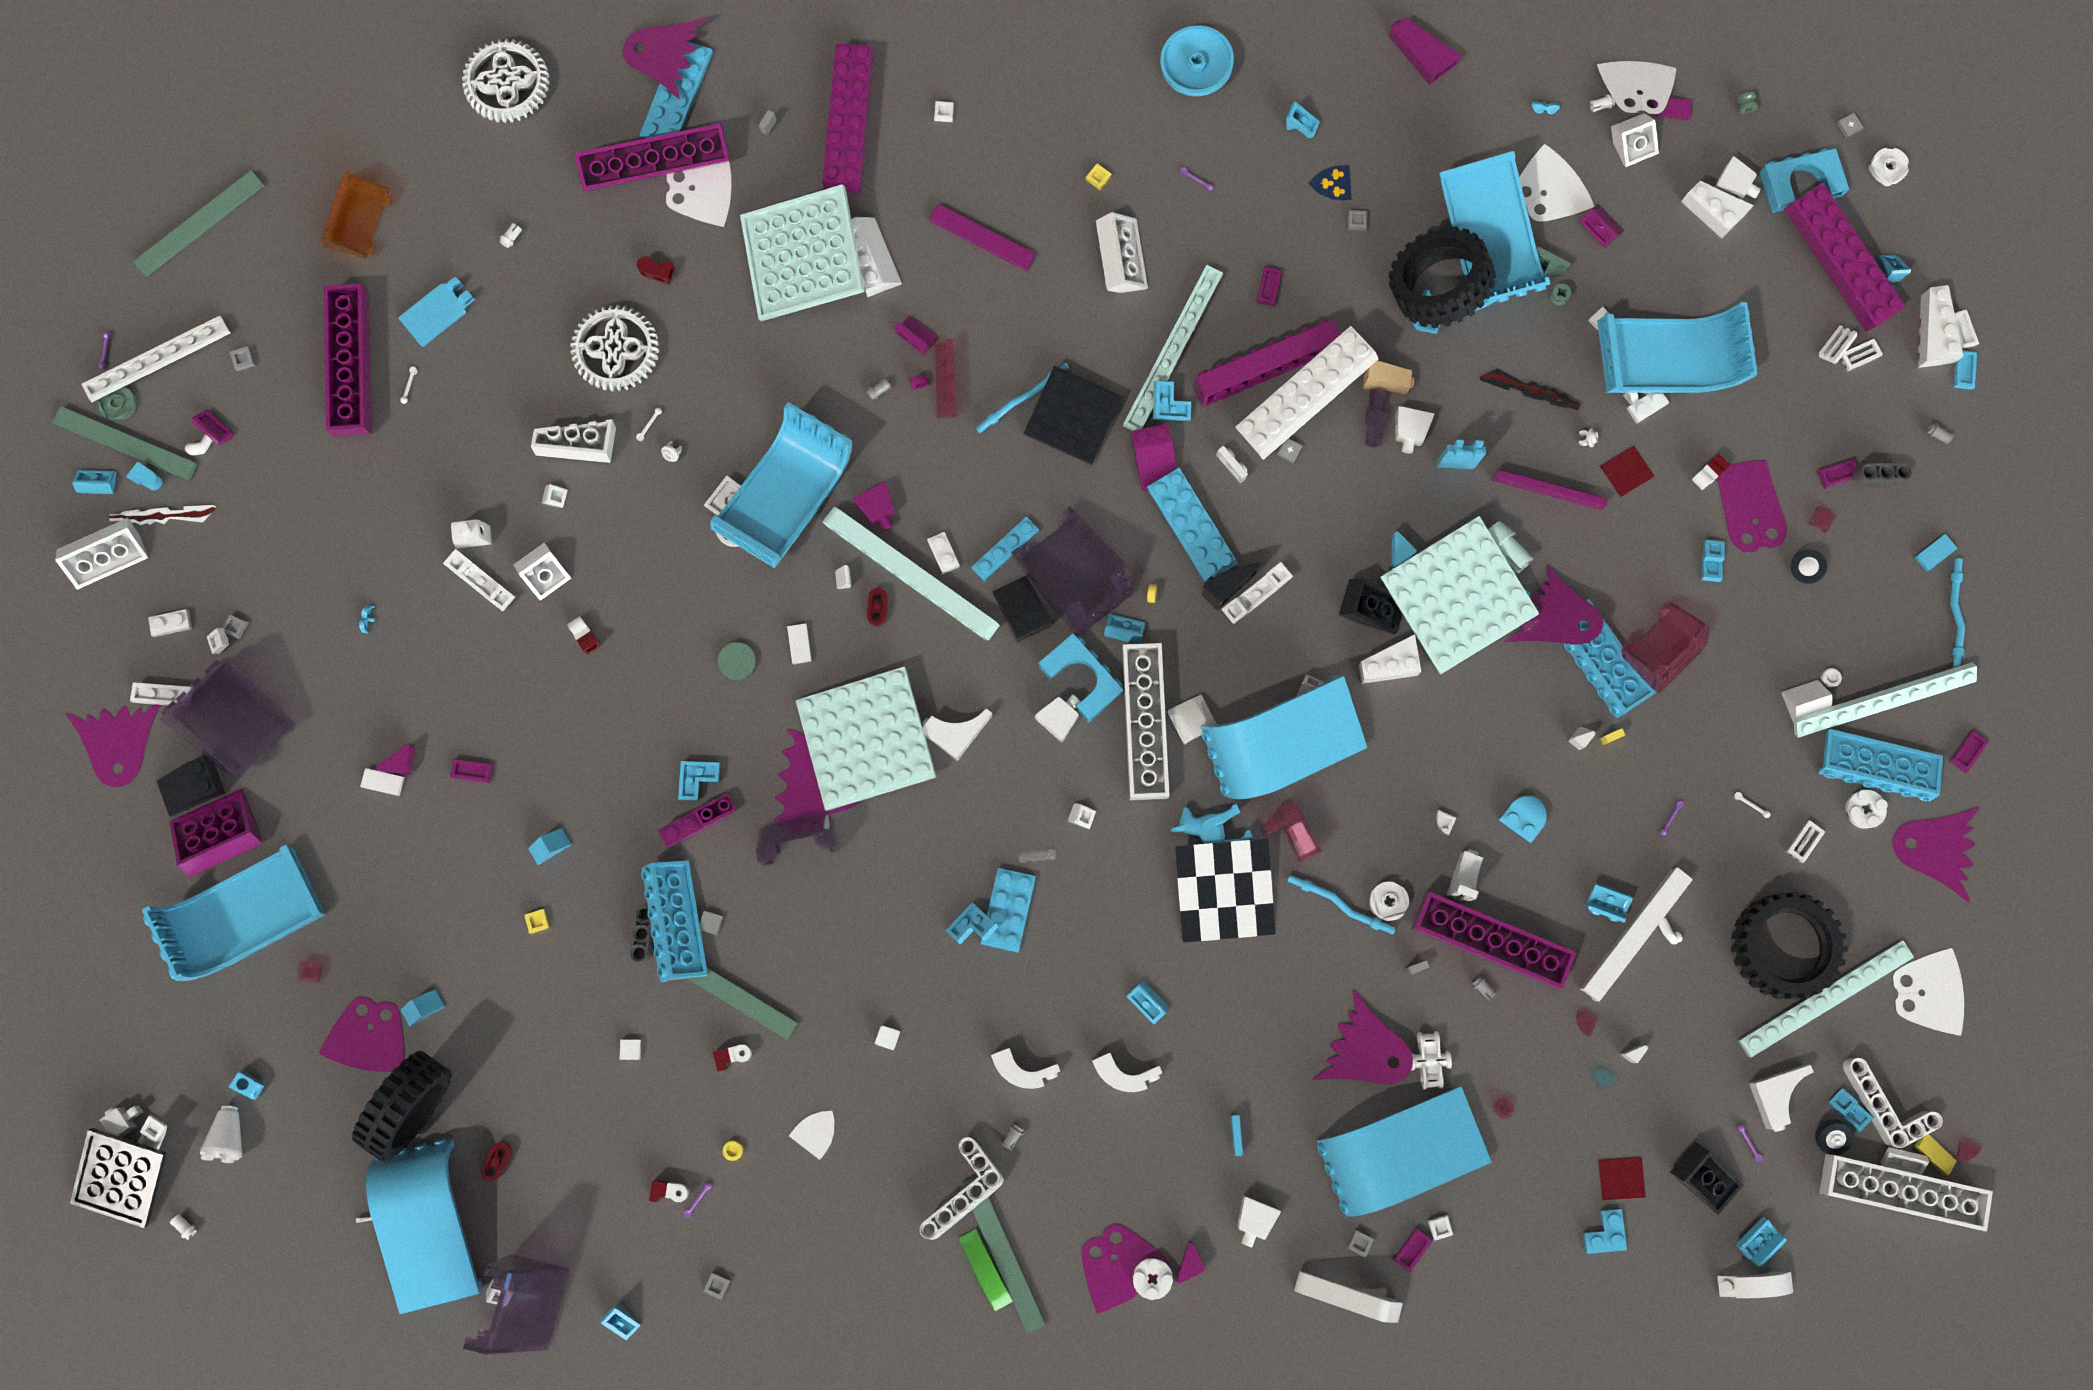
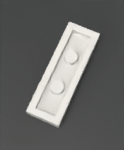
(156, 693)

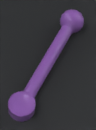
(1184, 171)
(102, 365)
(1680, 804)
(1757, 1157)
(687, 1213)

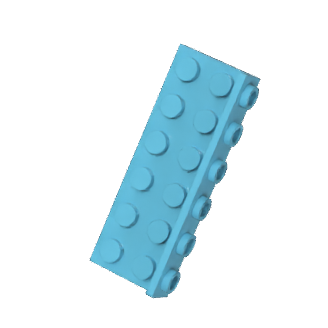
(1609, 672)
(1882, 765)
(674, 920)

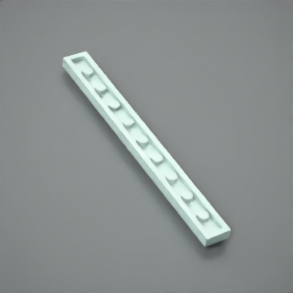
(1174, 346)
(1885, 699)
(1818, 1004)

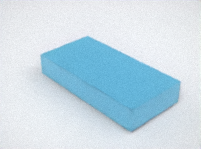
(1966, 371)
(1935, 552)
(1236, 1135)

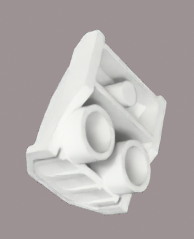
(1189, 717)

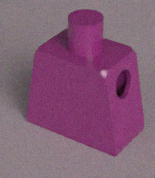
(876, 506)

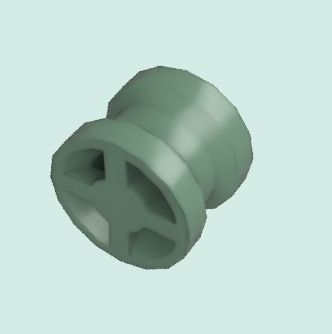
(1747, 102)
(1560, 299)

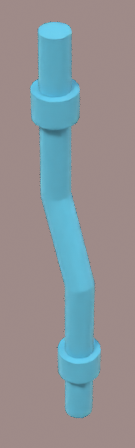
(993, 418)
(1956, 579)
(1375, 922)

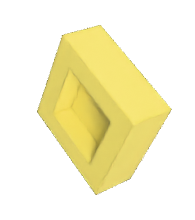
(1098, 176)
(1612, 736)
(537, 921)

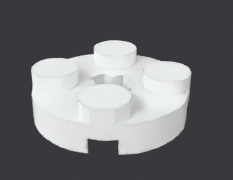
(1882, 173)
(1856, 813)
(1382, 910)
(1164, 1279)

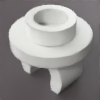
(1591, 439)
(670, 453)

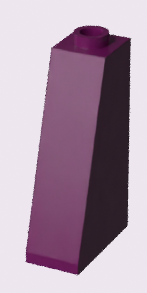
(1423, 50)

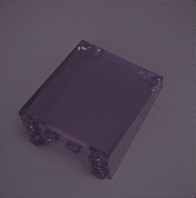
(1077, 573)
(226, 719)
(524, 1308)

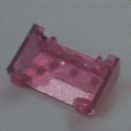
(1667, 647)

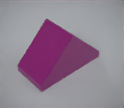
(399, 762)
(1190, 1265)

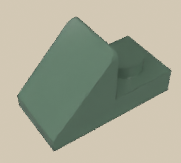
(1554, 264)

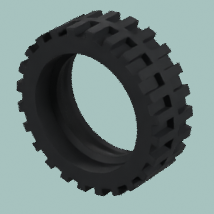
(1430, 250)
(1829, 940)
(401, 1106)

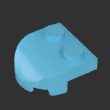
(1525, 816)

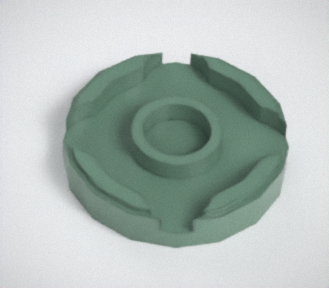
(118, 404)
(736, 661)

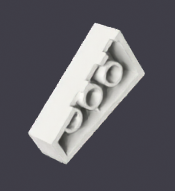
(1938, 329)
(579, 442)

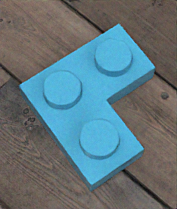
(1164, 405)
(692, 774)
(971, 919)
(1612, 1236)

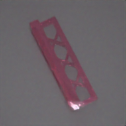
(945, 380)

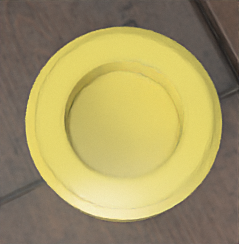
(1152, 593)
(733, 1150)

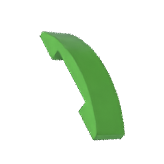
(985, 1269)

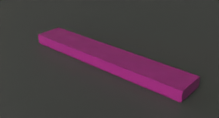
(982, 237)
(1549, 489)

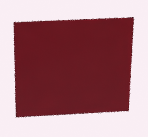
(1627, 471)
(1622, 1178)

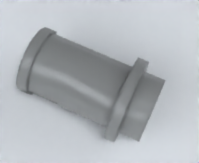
(878, 389)
(1939, 433)
(1483, 987)
(1012, 1137)

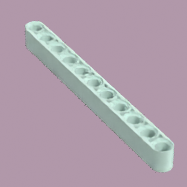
(911, 573)

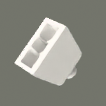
(1737, 180)
(1411, 427)
(468, 533)
(1059, 716)
(1255, 1220)

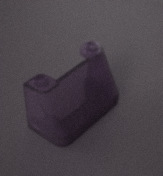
(820, 827)

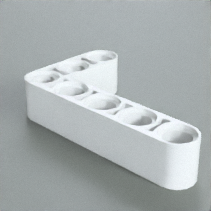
(1884, 1108)
(967, 1193)
(1372, 1306)

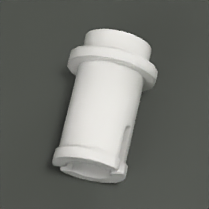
(1602, 103)
(510, 235)
(186, 1229)

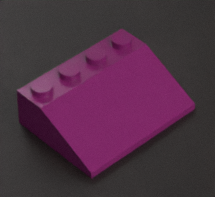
(214, 833)

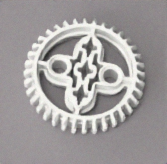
(505, 80)
(620, 353)

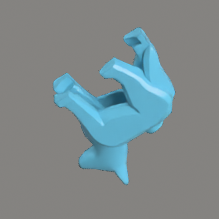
(1209, 826)

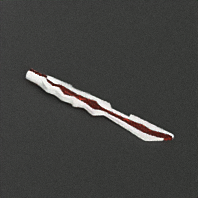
(162, 515)

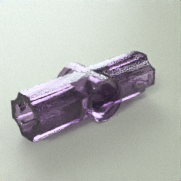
(1375, 417)

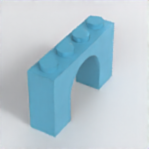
(1823, 165)
(1074, 652)

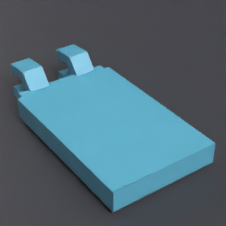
(436, 311)
(1462, 455)

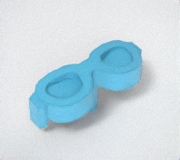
(1539, 107)
(365, 618)

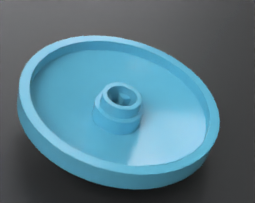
(1197, 60)

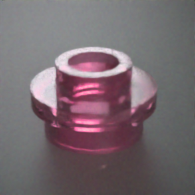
(1509, 1108)

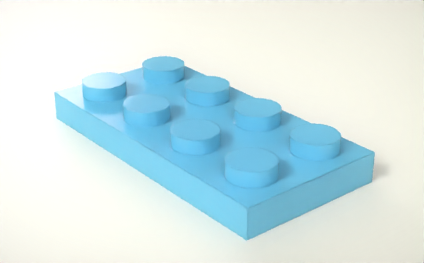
(1009, 908)

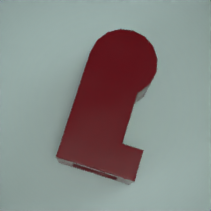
(656, 271)

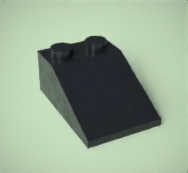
(1226, 584)
(1370, 606)
(1022, 608)
(190, 785)
(1706, 1178)

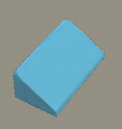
(94, 482)
(1124, 629)
(1148, 1002)

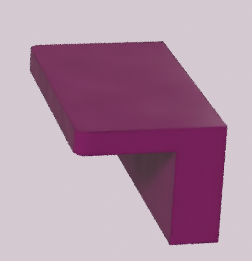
(1601, 226)
(915, 335)

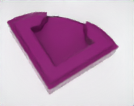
(919, 382)

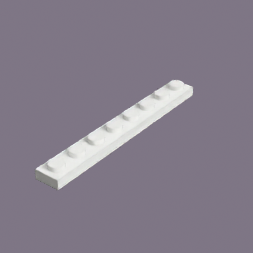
(155, 358)

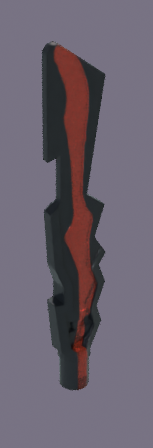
(1530, 390)

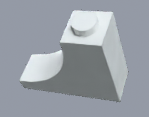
(954, 737)
(1465, 877)
(1774, 1093)

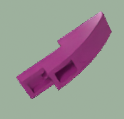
(697, 820)

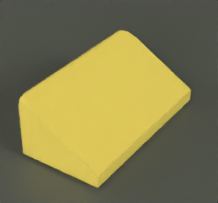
(1936, 1154)

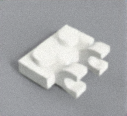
(1645, 406)

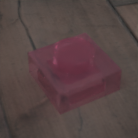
(1822, 519)
(309, 972)

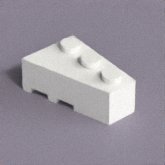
(1715, 207)
(1392, 663)

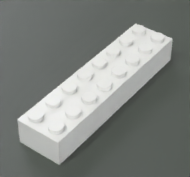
(1307, 392)
(1145, 721)
(1906, 1192)

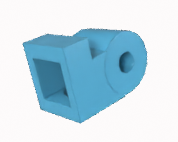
(145, 476)
(247, 1085)

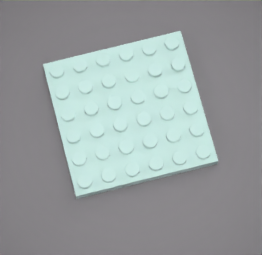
(802, 253)
(1459, 595)
(865, 738)

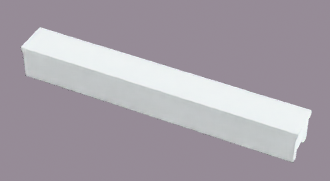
(1636, 934)

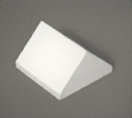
(1807, 699)

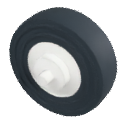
(1809, 566)
(1834, 1137)

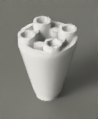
(223, 1137)

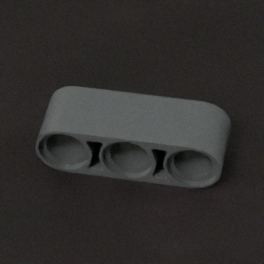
(1888, 470)
(636, 942)

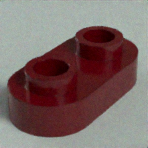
(877, 607)
(497, 1161)

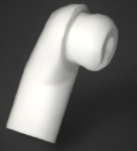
(198, 448)
(1672, 937)

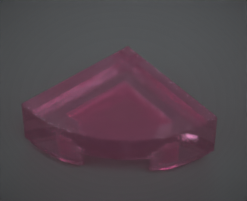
(1586, 1022)
(1966, 1151)

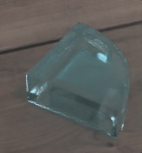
(1603, 1078)

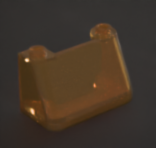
(354, 215)

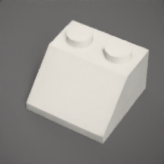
(1635, 139)
(542, 571)

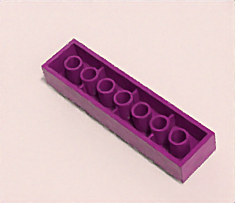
(848, 117)
(652, 157)
(1844, 257)
(347, 360)
(1264, 364)
(1493, 940)

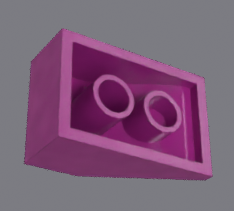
(1153, 453)

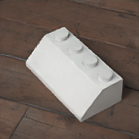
(1121, 253)
(874, 258)
(101, 553)

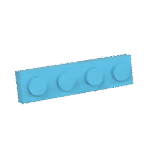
(1002, 550)

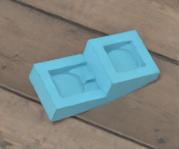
(1712, 560)
(1850, 1110)

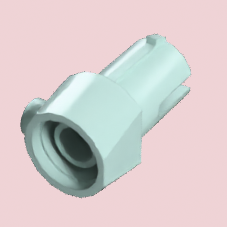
(1513, 552)

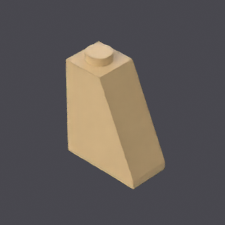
(1388, 378)

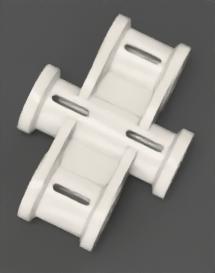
(1430, 1068)

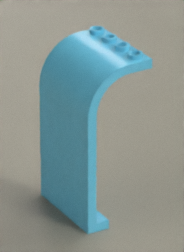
(1491, 203)
(1677, 353)
(785, 487)
(1285, 741)
(234, 917)
(1404, 1154)
(420, 1227)

